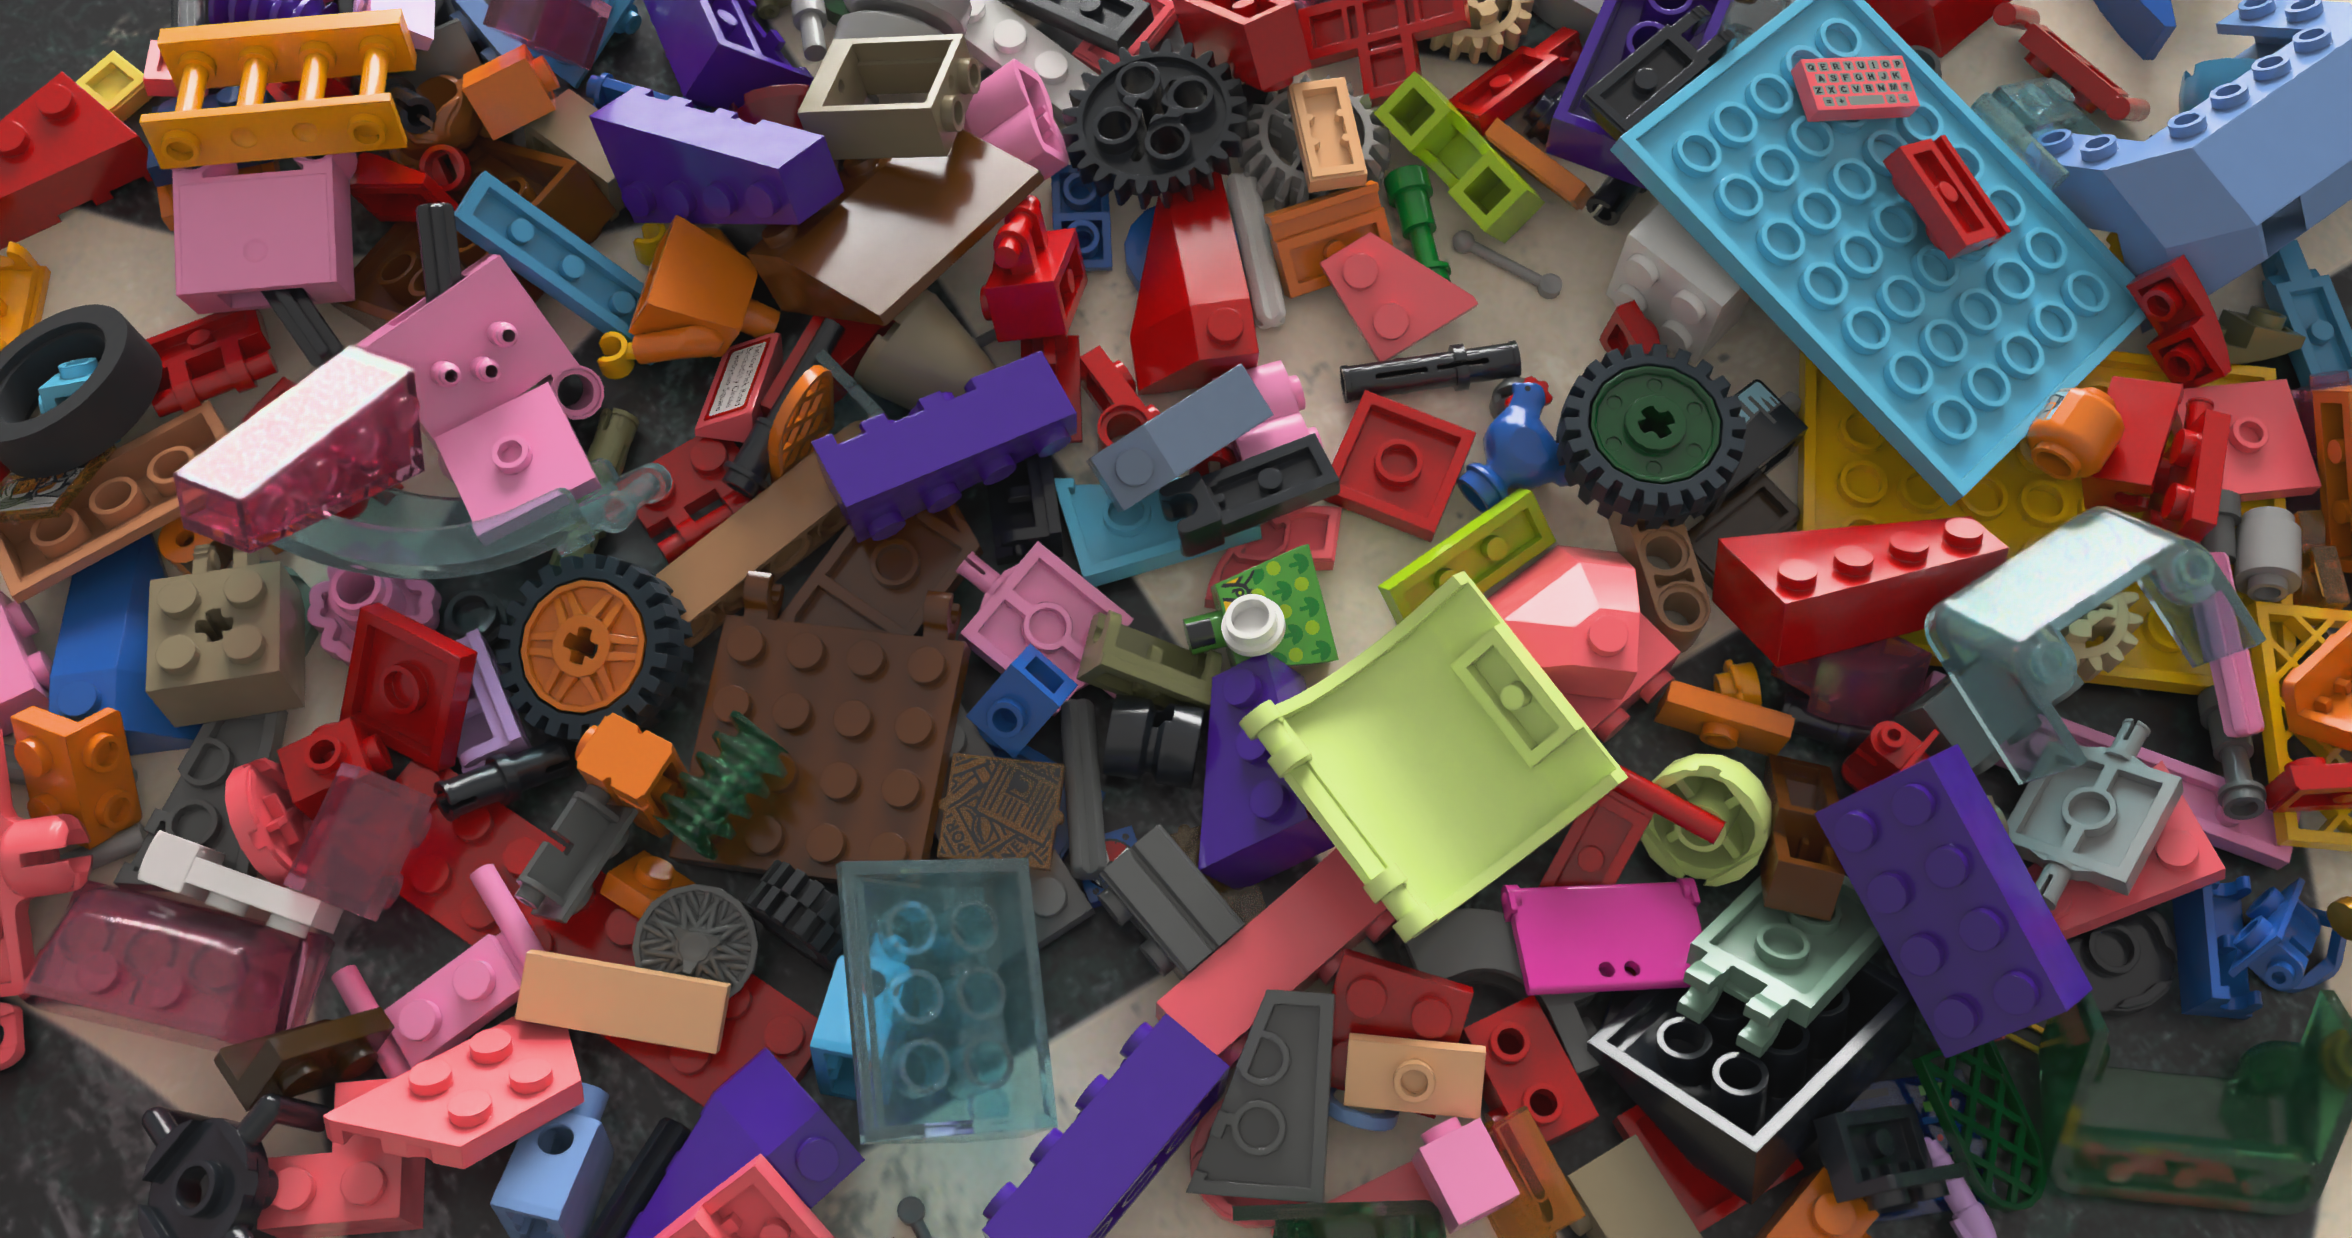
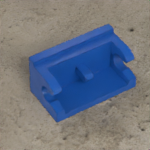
(2204, 935)

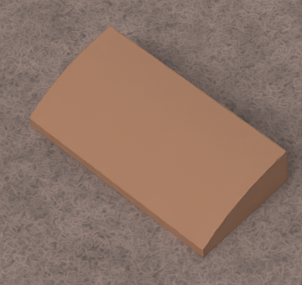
(117, 506)

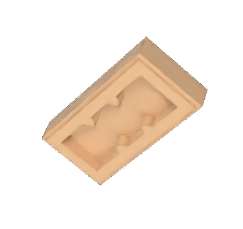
(1327, 135)
(1414, 1075)

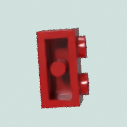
(1530, 1069)

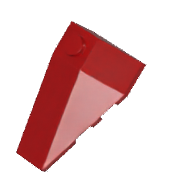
(1192, 297)

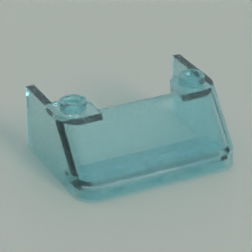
(2006, 641)

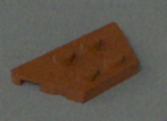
(886, 580)

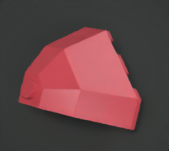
(1577, 619)

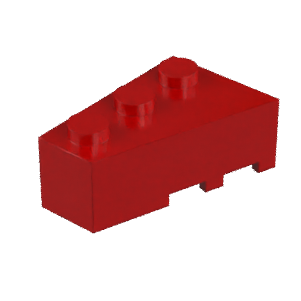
(59, 155)

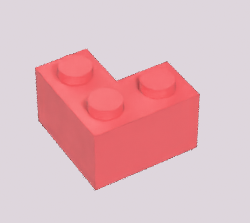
(348, 1189)

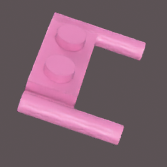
(457, 996)

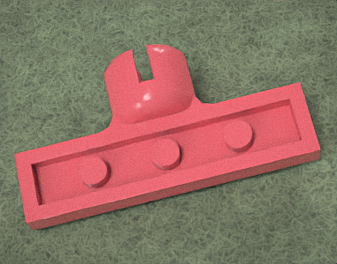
(30, 870)

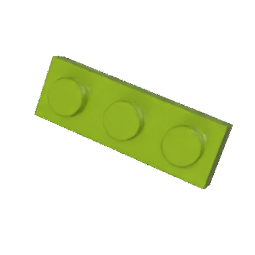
(1484, 549)

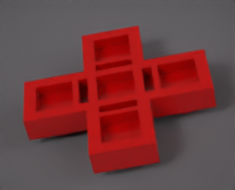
(1379, 34)

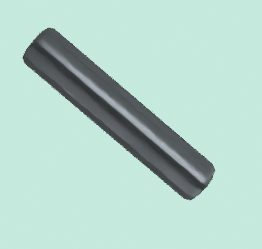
(1083, 789)

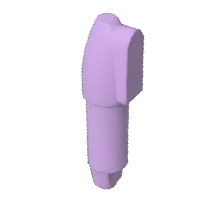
(1968, 1214)

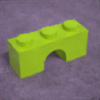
(1460, 156)

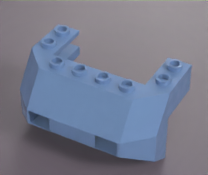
(2239, 167)

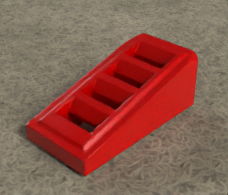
(393, 189)

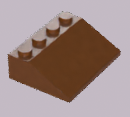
(891, 231)
(392, 272)

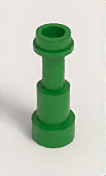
(1409, 192)

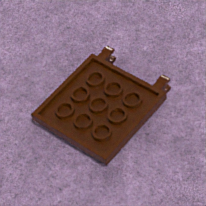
(863, 727)

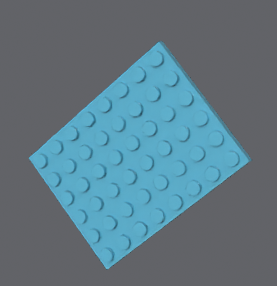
(1812, 229)

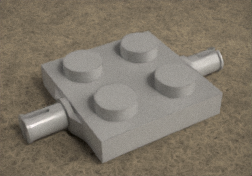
(2095, 818)

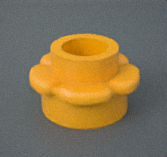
(1739, 682)

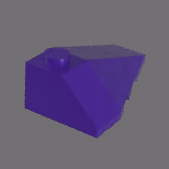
(750, 1115)

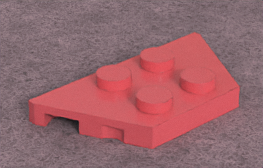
(469, 1096)

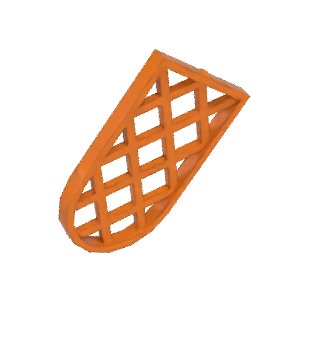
(813, 383)

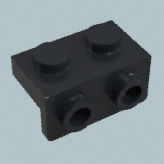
(1881, 1157)

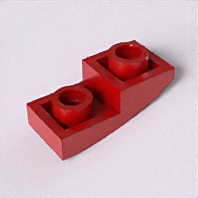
(2189, 336)

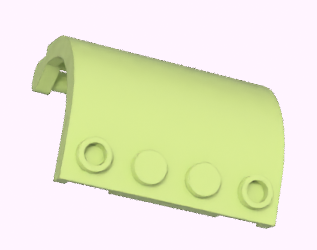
(1436, 757)

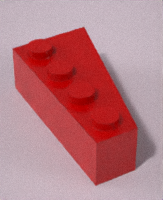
(1846, 585)

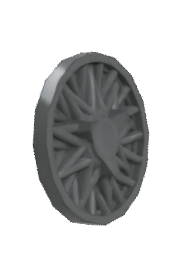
(698, 935)

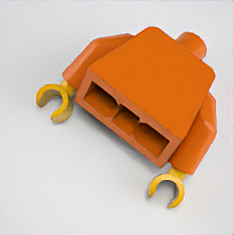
(690, 299)

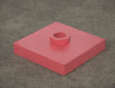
(2265, 441)

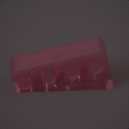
(307, 454)

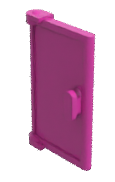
(1576, 930)

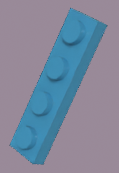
(548, 255)

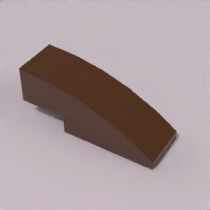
(1798, 862)

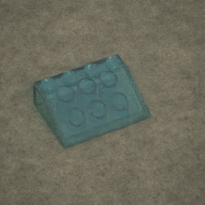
(945, 1001)

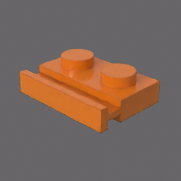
(1318, 229)

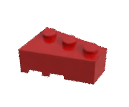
(1253, 36)

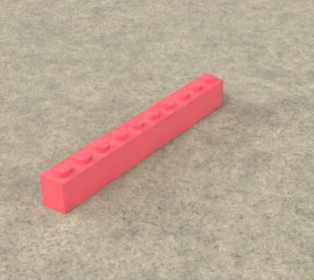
(1328, 909)

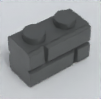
(1167, 903)

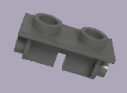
(561, 882)

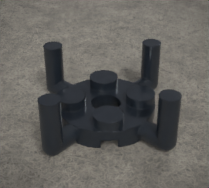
(231, 1156)

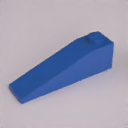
(104, 649)

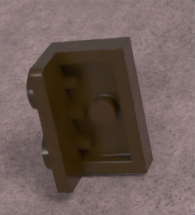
(304, 1056)

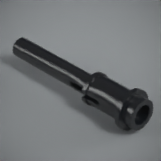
(752, 463)

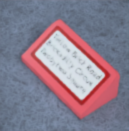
(739, 388)

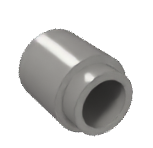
(2268, 554)

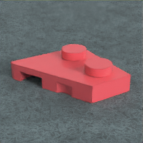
(1392, 295)

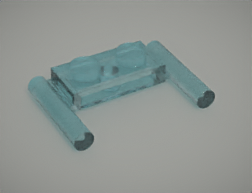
(2028, 110)

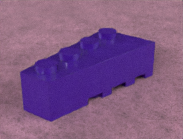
(712, 164)
(946, 446)

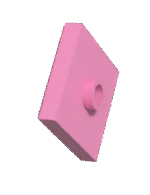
(516, 455)

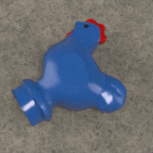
(1516, 450)

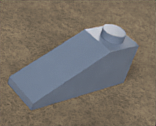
(1179, 438)

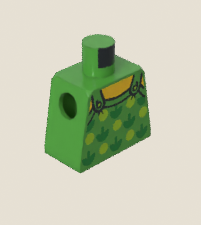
(1294, 587)

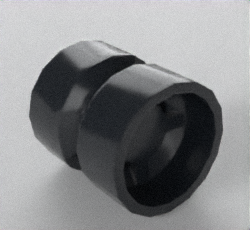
(1153, 741)

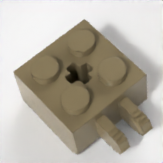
(225, 640)

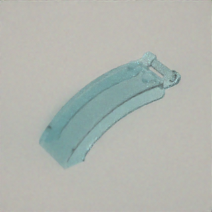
(435, 538)

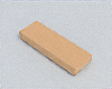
(623, 1001)

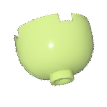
(1727, 792)

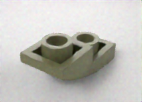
(2257, 335)

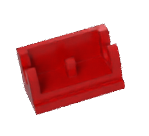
(2148, 416)

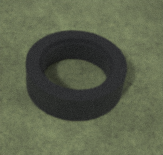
(94, 414)

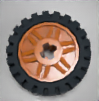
(555, 637)

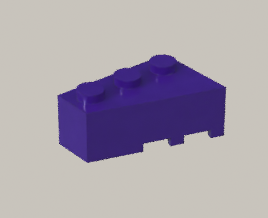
(720, 50)
(1249, 814)

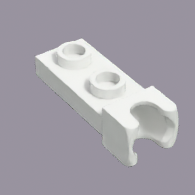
(199, 874)

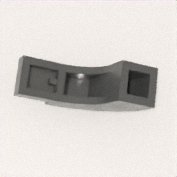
(1481, 949)

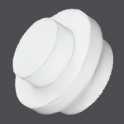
(1253, 625)

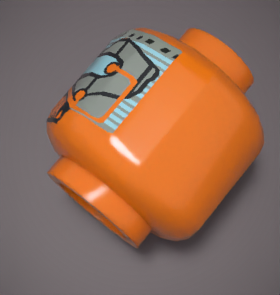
(2075, 433)

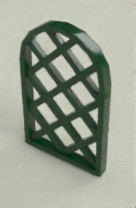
(1961, 1142)

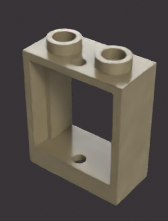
(891, 66)

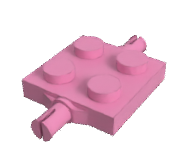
(1034, 604)

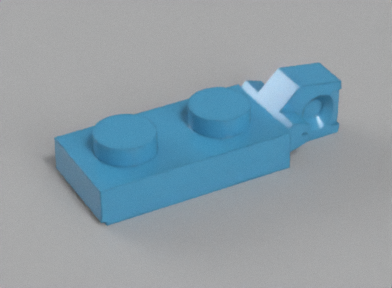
(2310, 310)

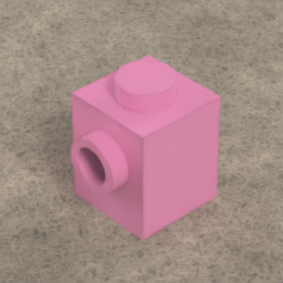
(1463, 1172)

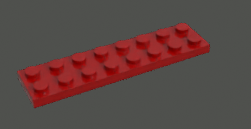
(441, 888)

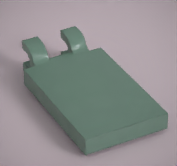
(1776, 962)

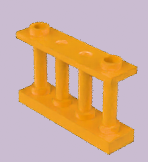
(274, 52)

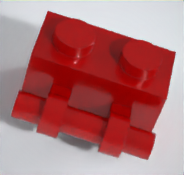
(1033, 277)

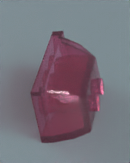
(174, 969)

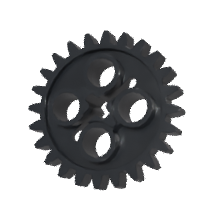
(1154, 107)

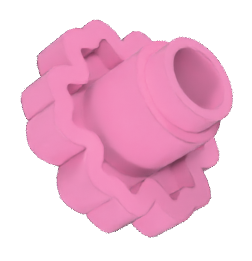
(338, 602)

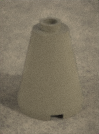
(921, 355)

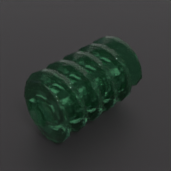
(723, 786)

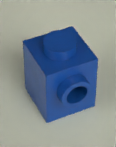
(1021, 701)

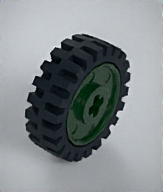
(1650, 436)

